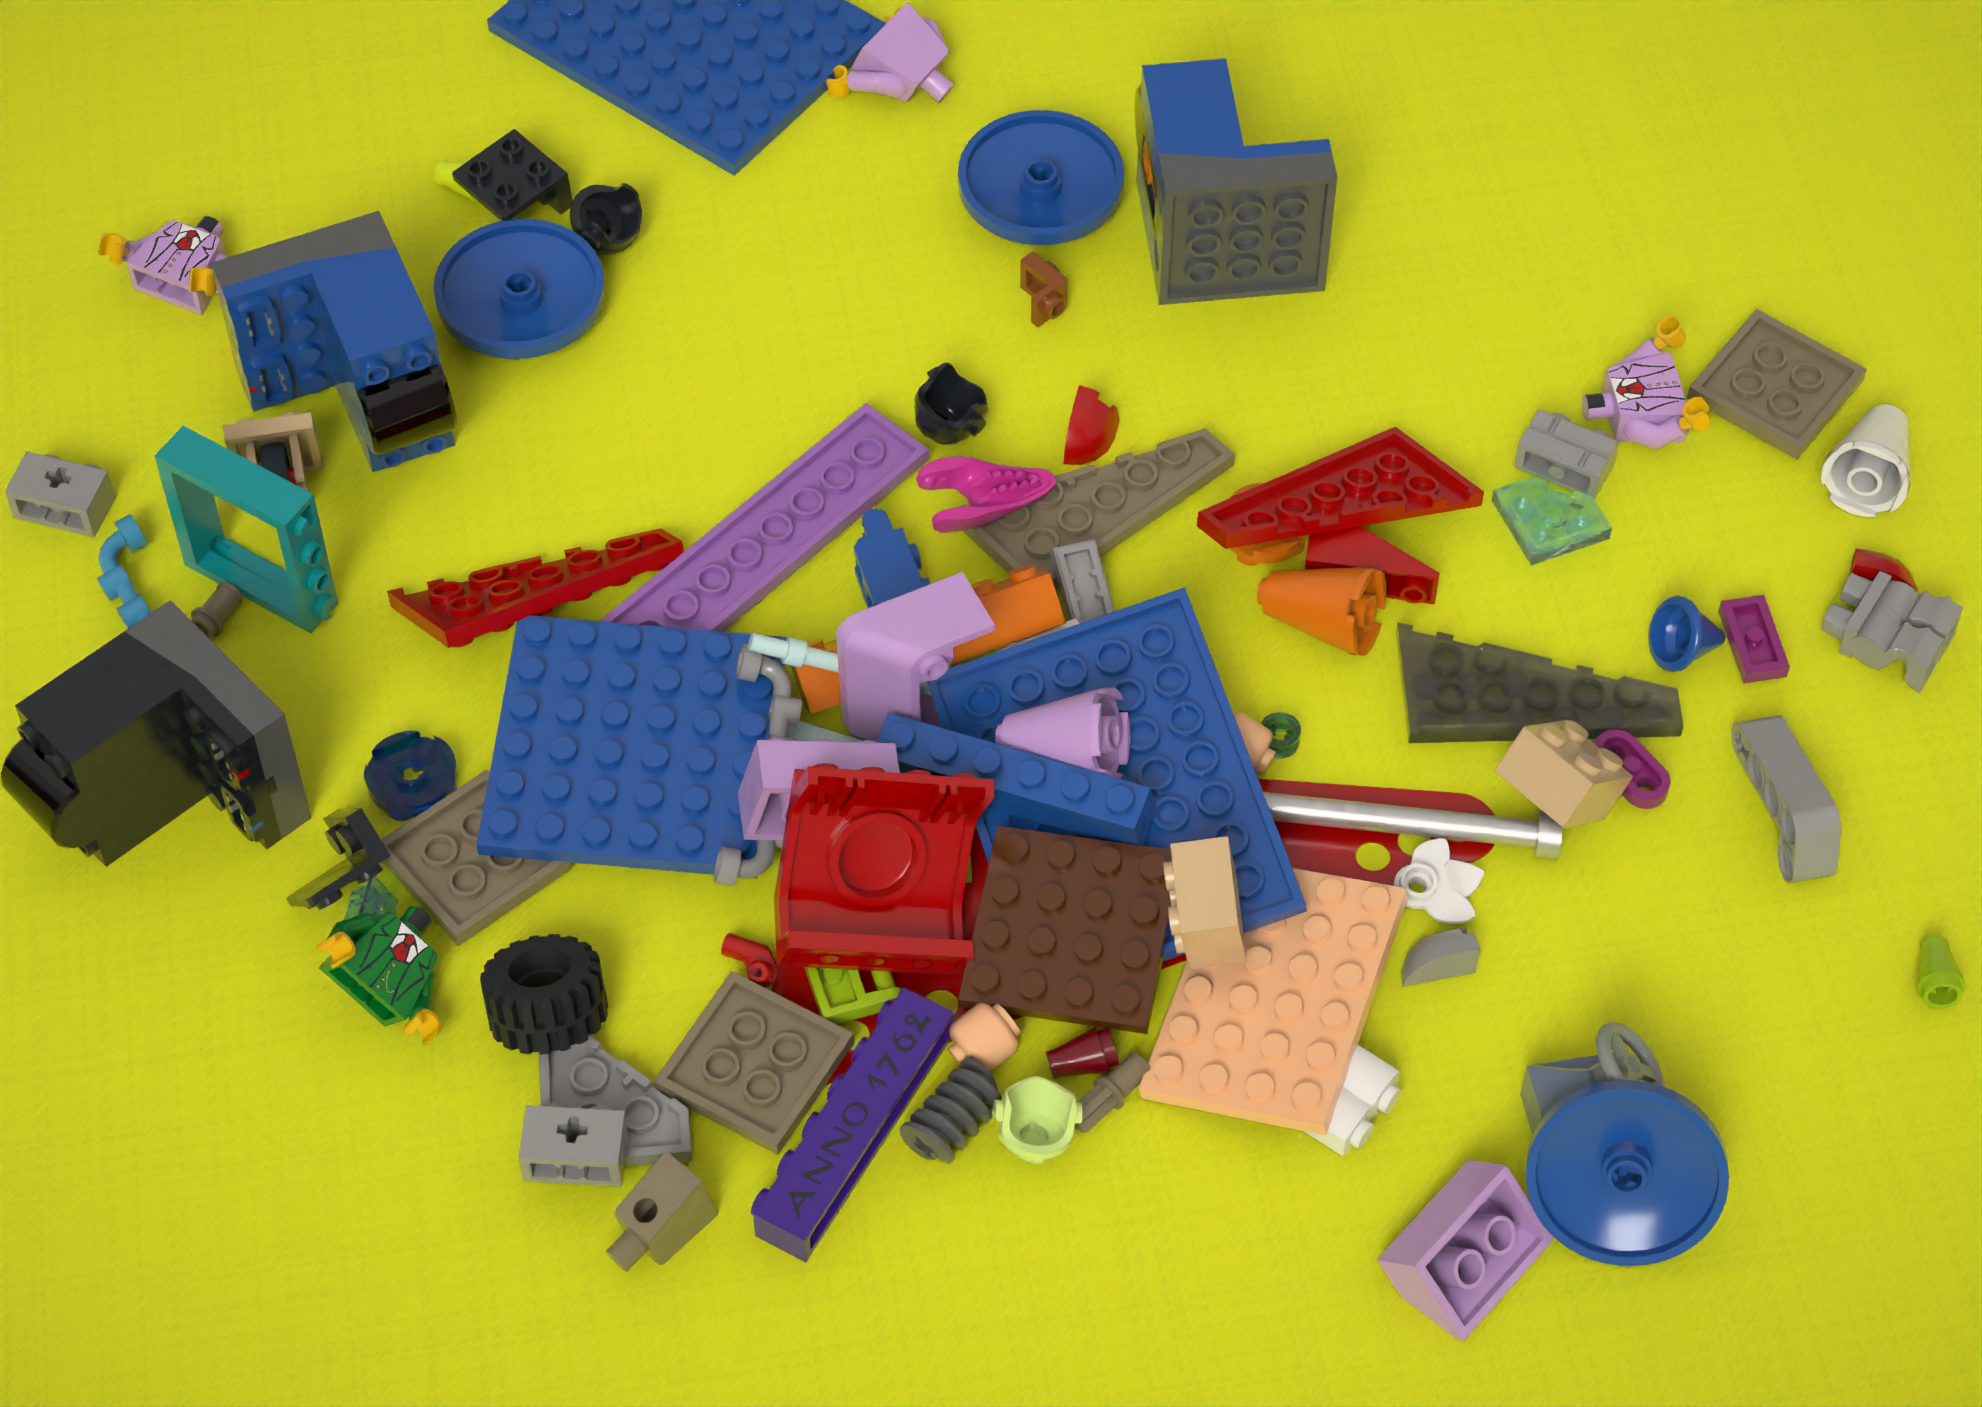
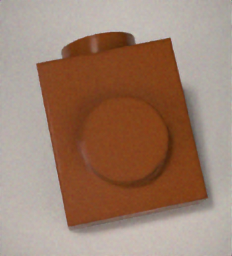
(1045, 286)

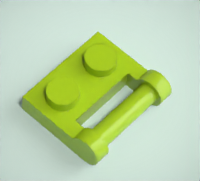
(842, 995)

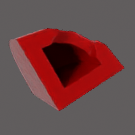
(1090, 428)
(1869, 563)

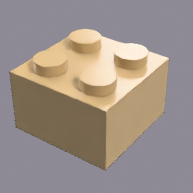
(1564, 772)
(1205, 903)

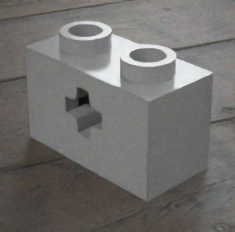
(60, 494)
(594, 1158)

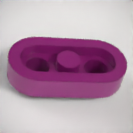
(1642, 765)

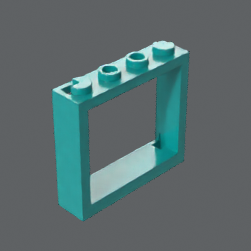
(198, 469)

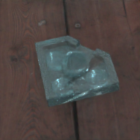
(1548, 520)

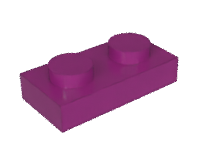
(1753, 639)

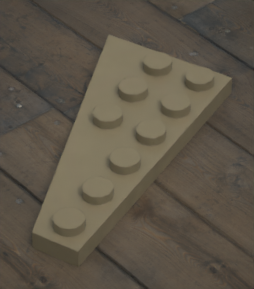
(1104, 502)

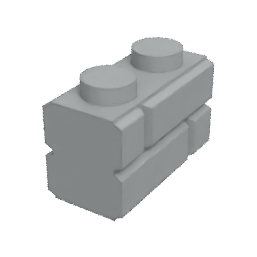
(1566, 453)

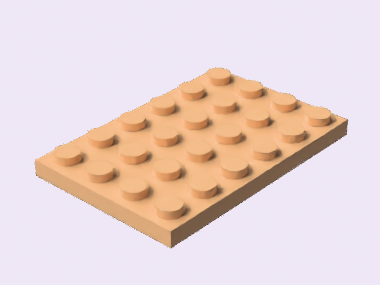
(1281, 1029)

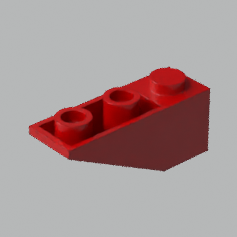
(1358, 547)

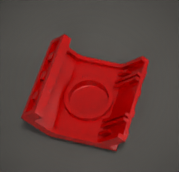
(876, 869)

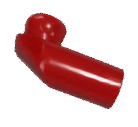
(755, 956)

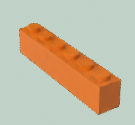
(1017, 606)

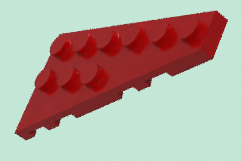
(1355, 487)
(511, 591)

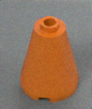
(1328, 604)

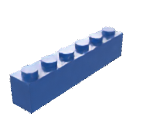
(1028, 783)

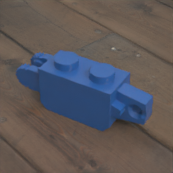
(885, 560)

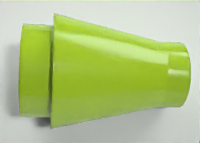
(1939, 976)

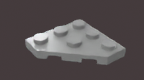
(593, 1077)

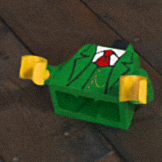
(386, 968)

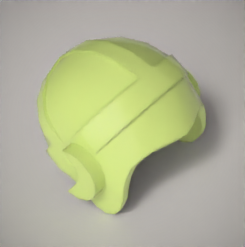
(1037, 1119)

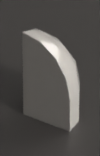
(1441, 957)

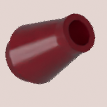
(1083, 1055)

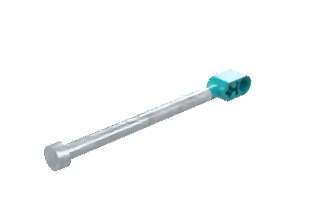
(1540, 834)

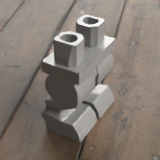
(1893, 625)

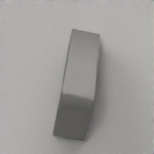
(1793, 797)

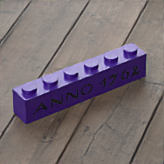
(852, 1124)

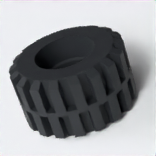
(544, 994)

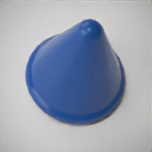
(1681, 634)

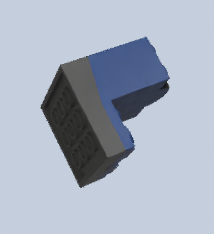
(1222, 212)
(346, 317)

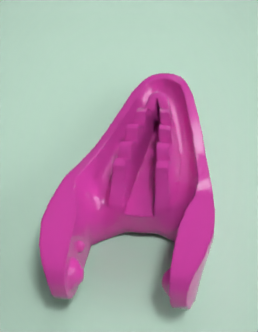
(989, 488)

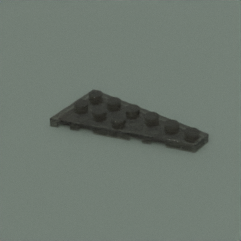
(1495, 691)

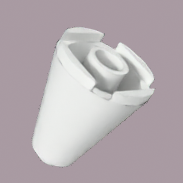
(1871, 464)

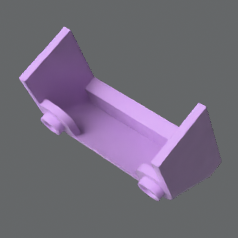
(900, 645)

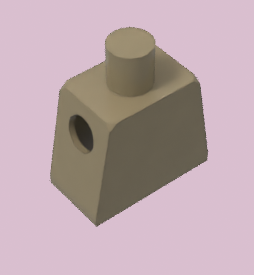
(661, 1214)

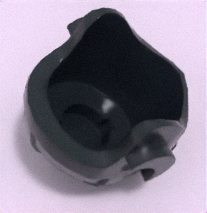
(607, 217)
(949, 406)

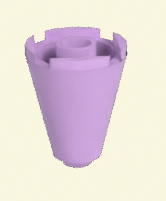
(1073, 730)

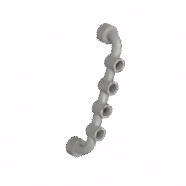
(782, 712)

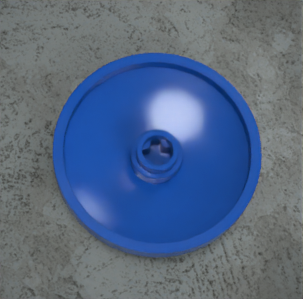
(1040, 177)
(519, 288)
(1627, 1173)

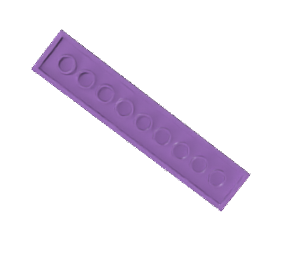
(778, 527)

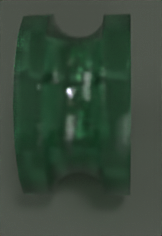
(1288, 724)

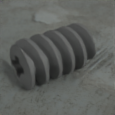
(952, 1112)

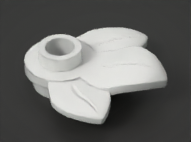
(1444, 883)

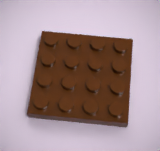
(1070, 930)

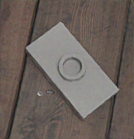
(1081, 581)

